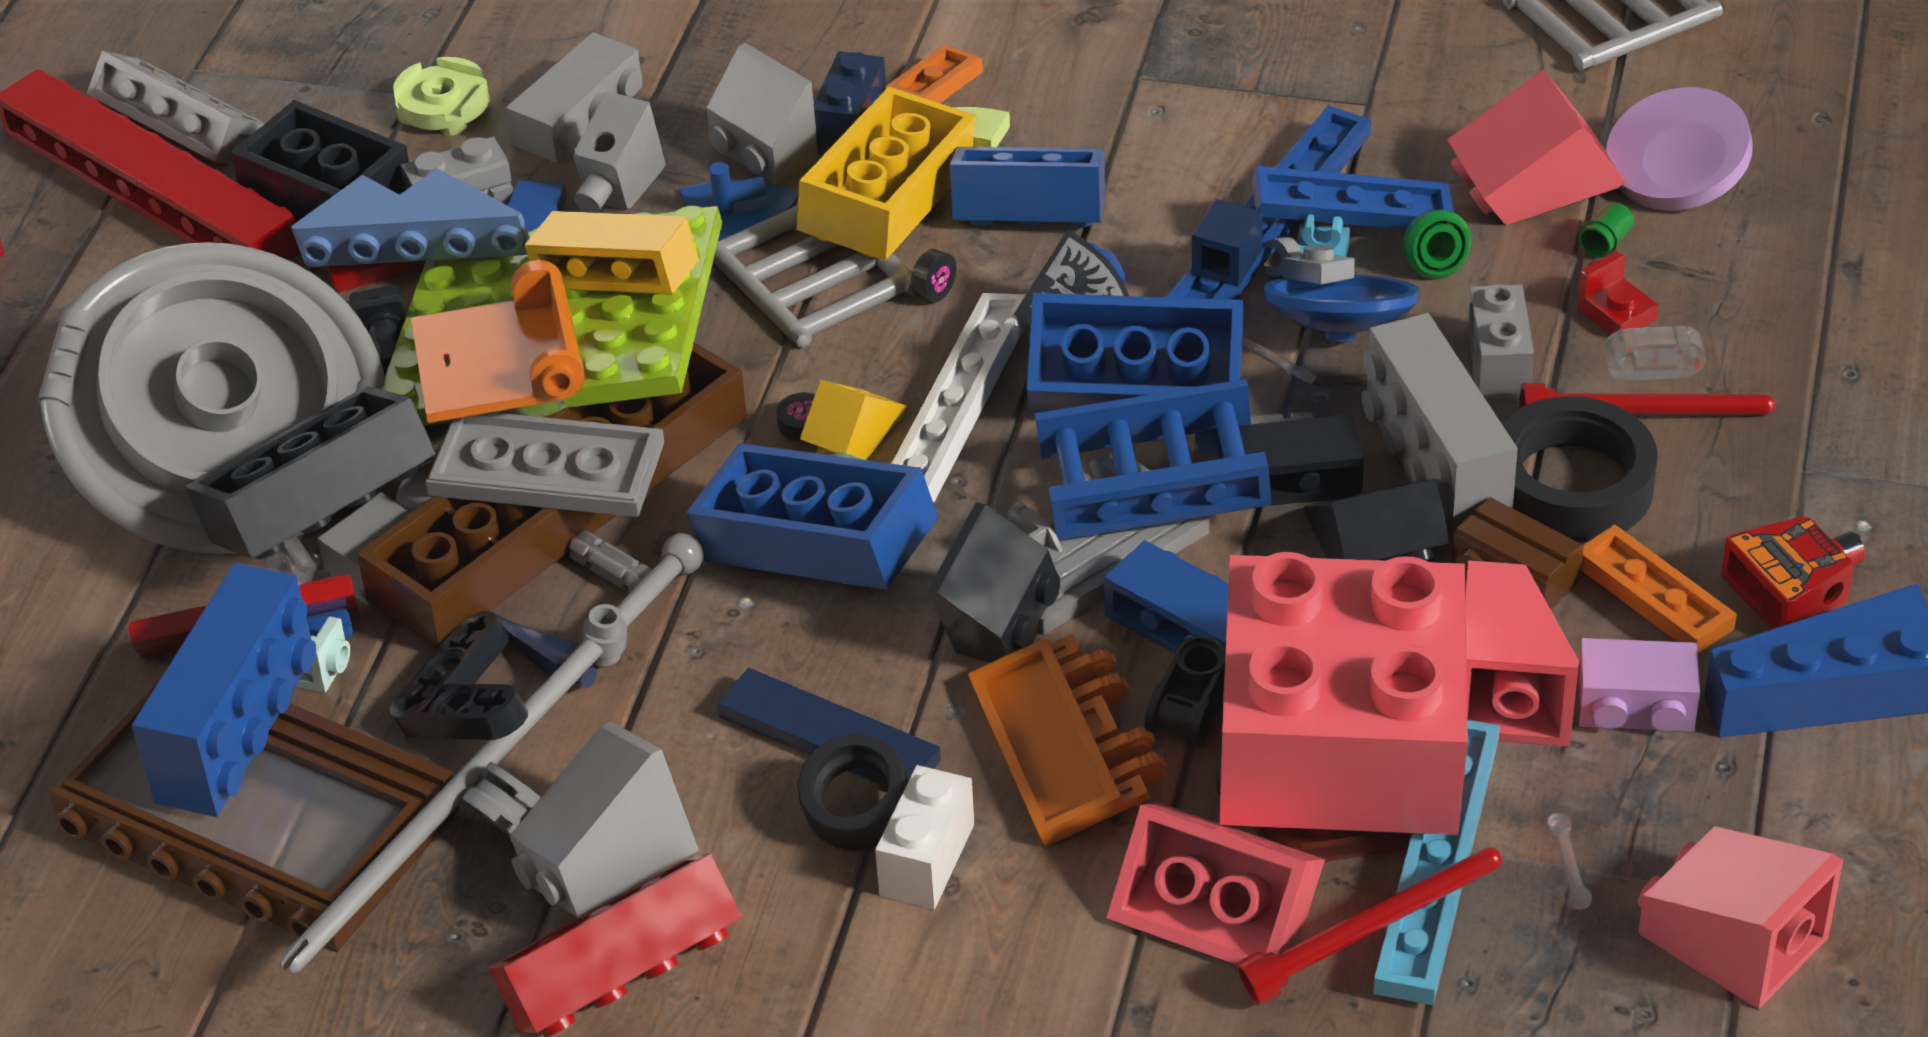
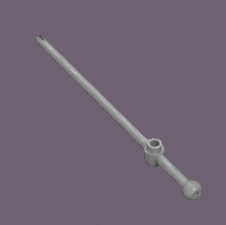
(602, 644)

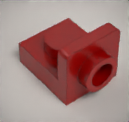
(1612, 299)

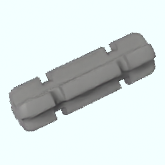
(607, 561)

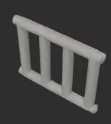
(1621, 39)
(775, 304)

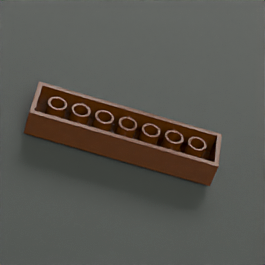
(475, 554)

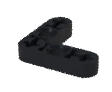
(444, 696)

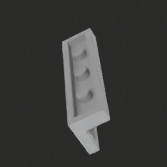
(170, 106)

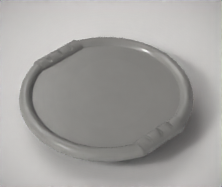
(187, 368)

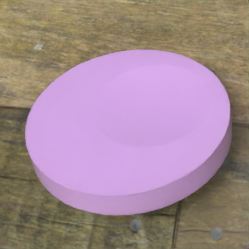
(1680, 148)

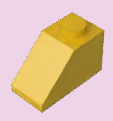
(850, 420)

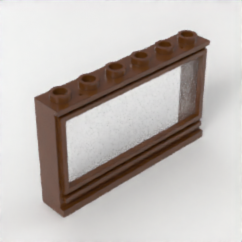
(290, 838)

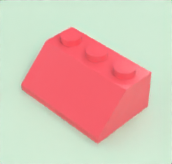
(1212, 885)

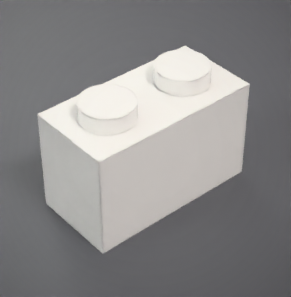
(925, 837)

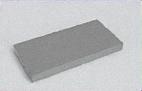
(546, 463)

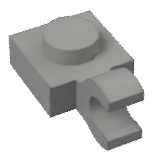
(1313, 265)

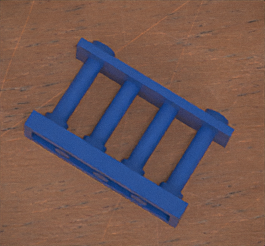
(1156, 495)

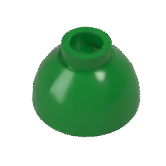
(1437, 243)

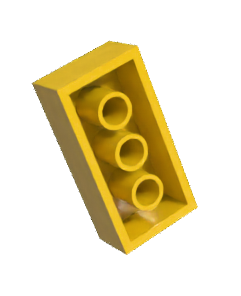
(883, 173)

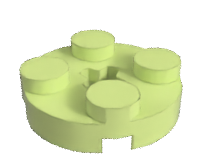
(441, 95)

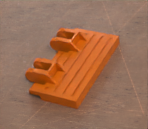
(1061, 738)

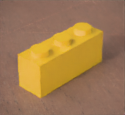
(616, 251)

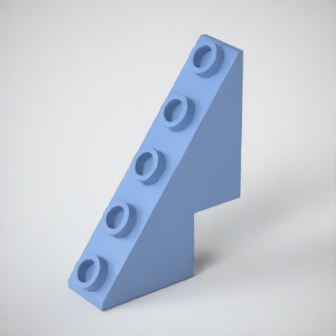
(426, 222)

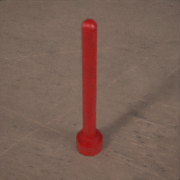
(1664, 403)
(1268, 973)

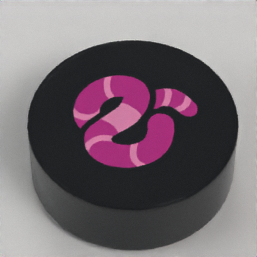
(933, 275)
(793, 413)

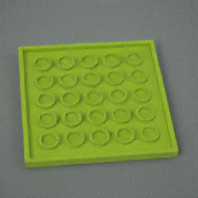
(626, 340)

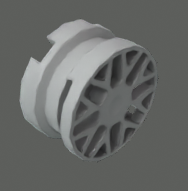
(496, 799)

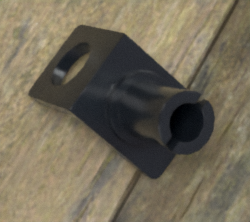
(382, 316)

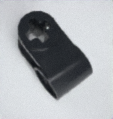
(1189, 691)

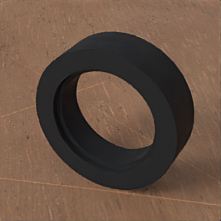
(1589, 425)

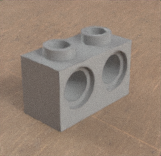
(1500, 341)

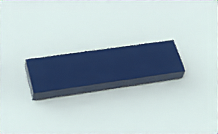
(809, 721)

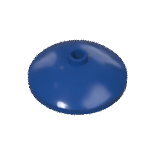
(1343, 305)

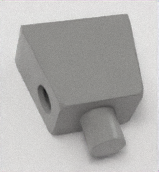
(617, 154)

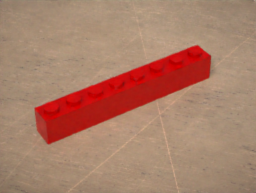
(141, 168)

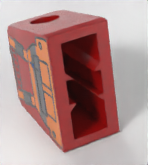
(1791, 569)

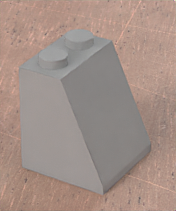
(603, 824)

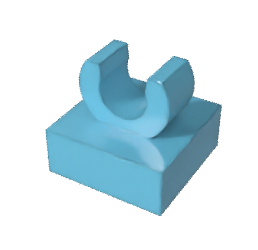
(1333, 236)

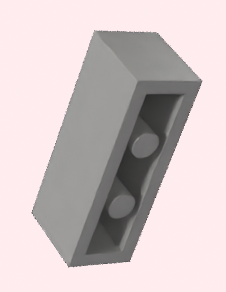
(560, 104)

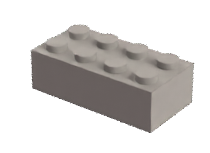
(1436, 418)

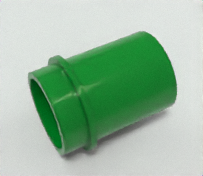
(1606, 230)

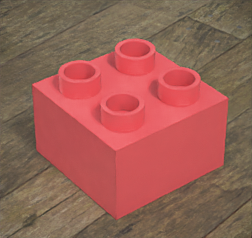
(1344, 694)

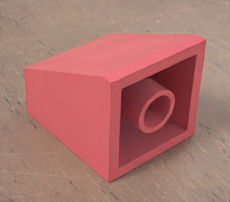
(1532, 154)
(1517, 657)
(1742, 909)

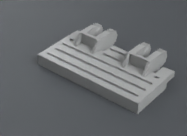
(1088, 559)

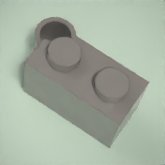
(349, 536)

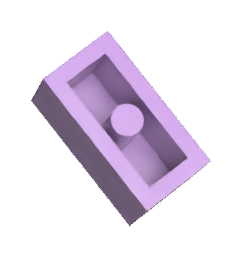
(1638, 684)

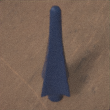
(545, 650)

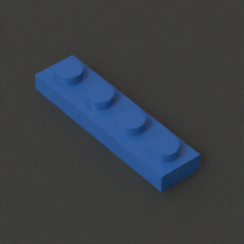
(1352, 197)

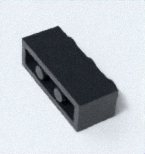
(1304, 456)

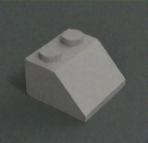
(763, 116)

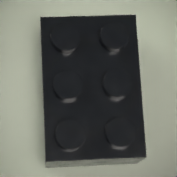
(311, 156)

